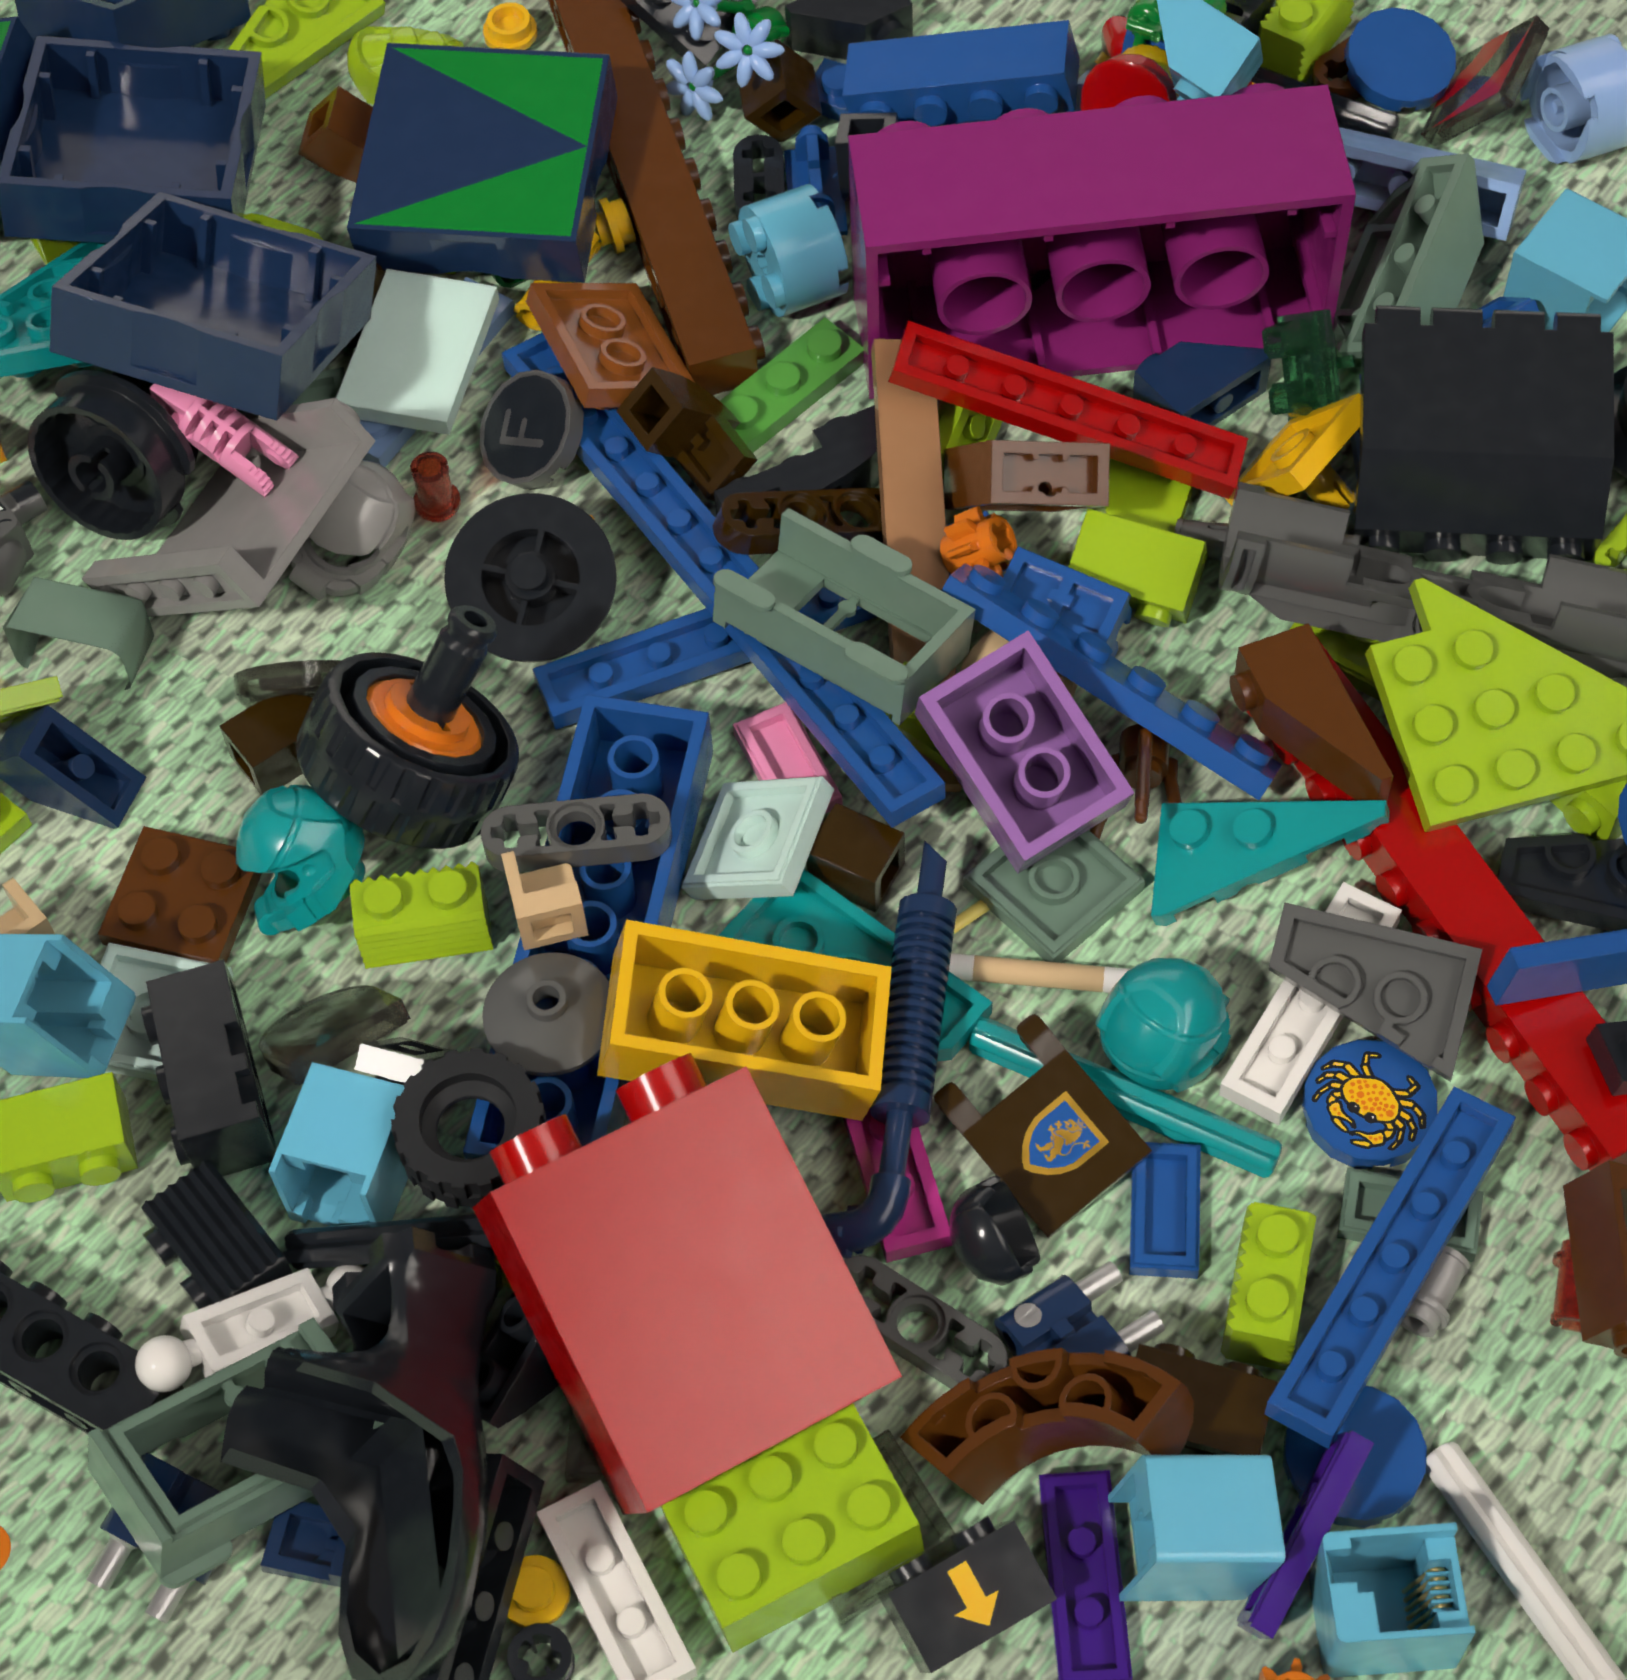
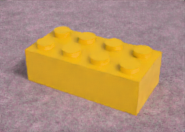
(792, 1016)

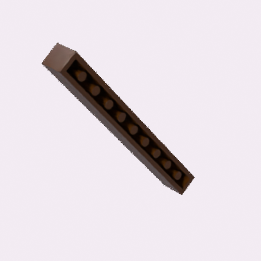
(662, 200)

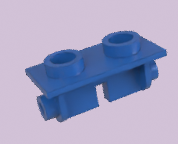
(816, 165)

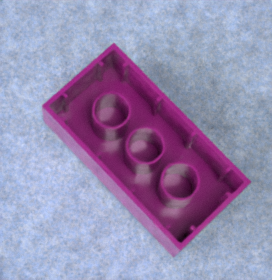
(1145, 212)

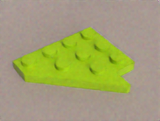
(1493, 714)

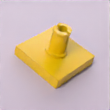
(1302, 452)

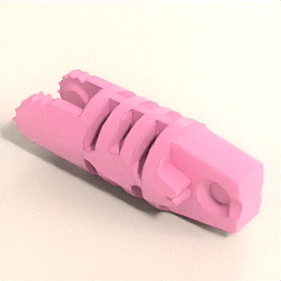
(225, 436)

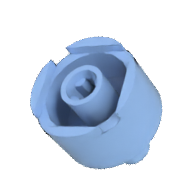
(1578, 100)

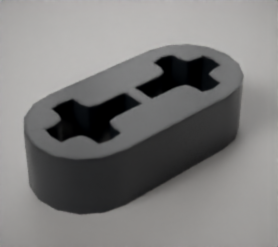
(748, 182)

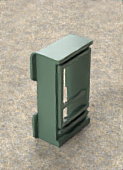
(867, 577)
(201, 1537)

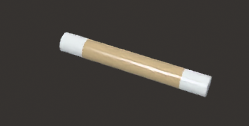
(1035, 973)

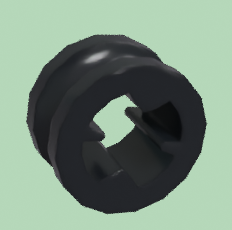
(528, 1639)

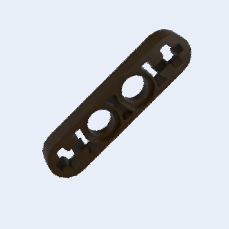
(745, 530)

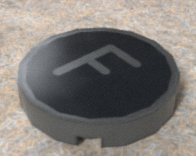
(531, 429)

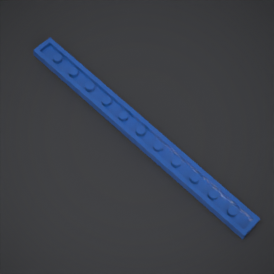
(681, 529)

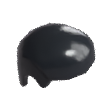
(992, 1233)

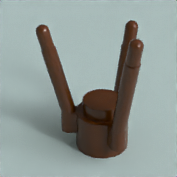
(1144, 764)

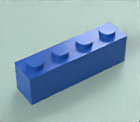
(965, 74)

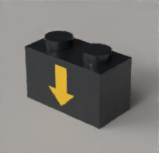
(966, 1594)

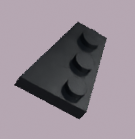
(1568, 878)

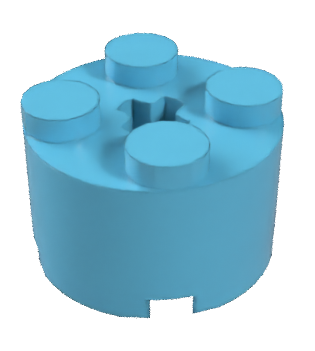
(790, 251)

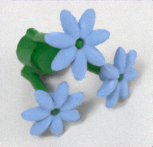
(748, 44)

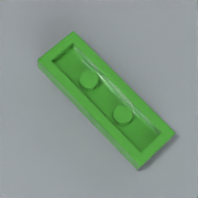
(792, 382)

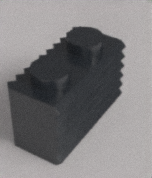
(211, 1238)

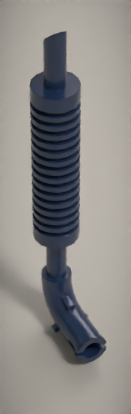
(910, 1054)

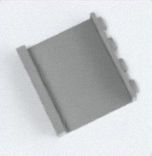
(233, 538)

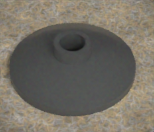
(549, 1039)

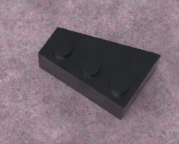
(208, 1070)

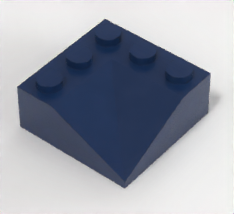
(134, 21)

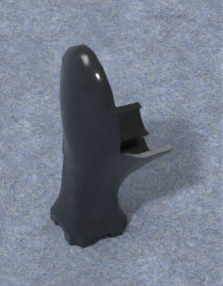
(396, 1487)

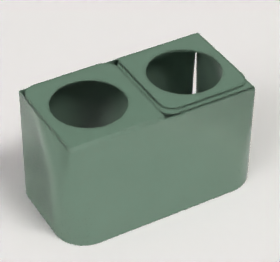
(80, 617)

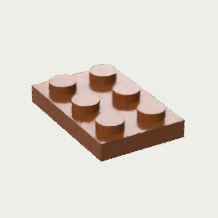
(602, 338)

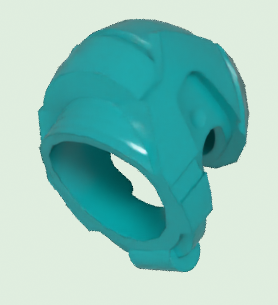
(306, 848)
(1165, 1024)

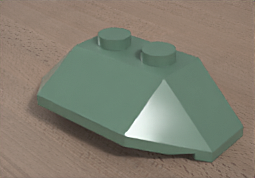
(1414, 248)

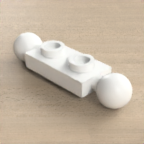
(238, 1328)

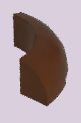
(1049, 1405)

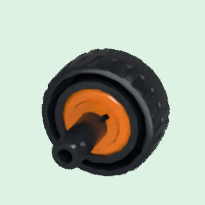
(411, 741)

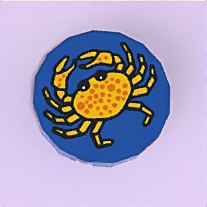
(1368, 1104)

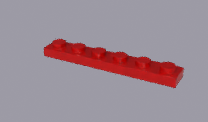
(1068, 409)

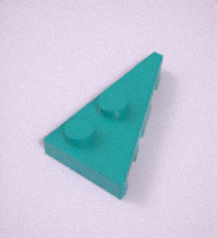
(1227, 845)

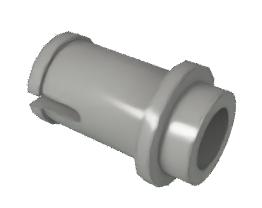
(1430, 1306)

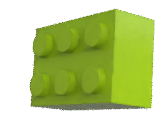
(793, 1527)

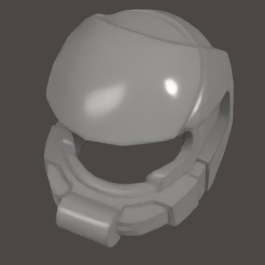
(364, 517)

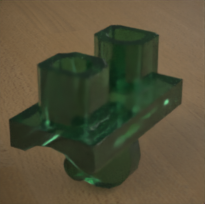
(1308, 363)

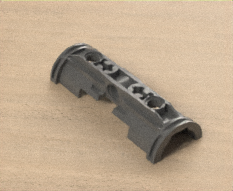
(1303, 572)

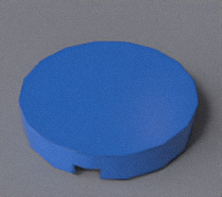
(1399, 59)
(1388, 1474)

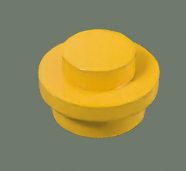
(510, 27)
(614, 224)
(540, 1592)

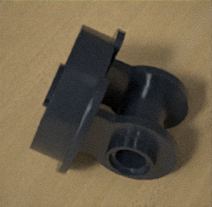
(111, 455)

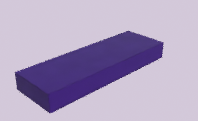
(1305, 1532)
(1084, 1576)

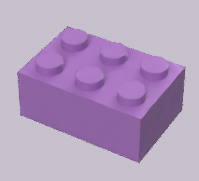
(1023, 751)

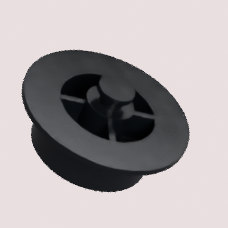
(536, 572)

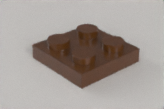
(180, 898)

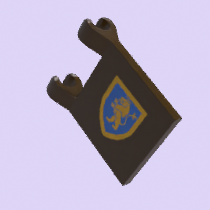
(1052, 1136)

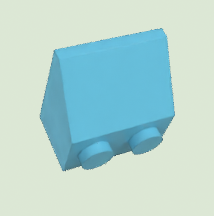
(1207, 49)

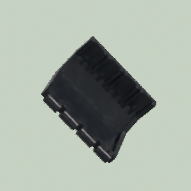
(1484, 434)

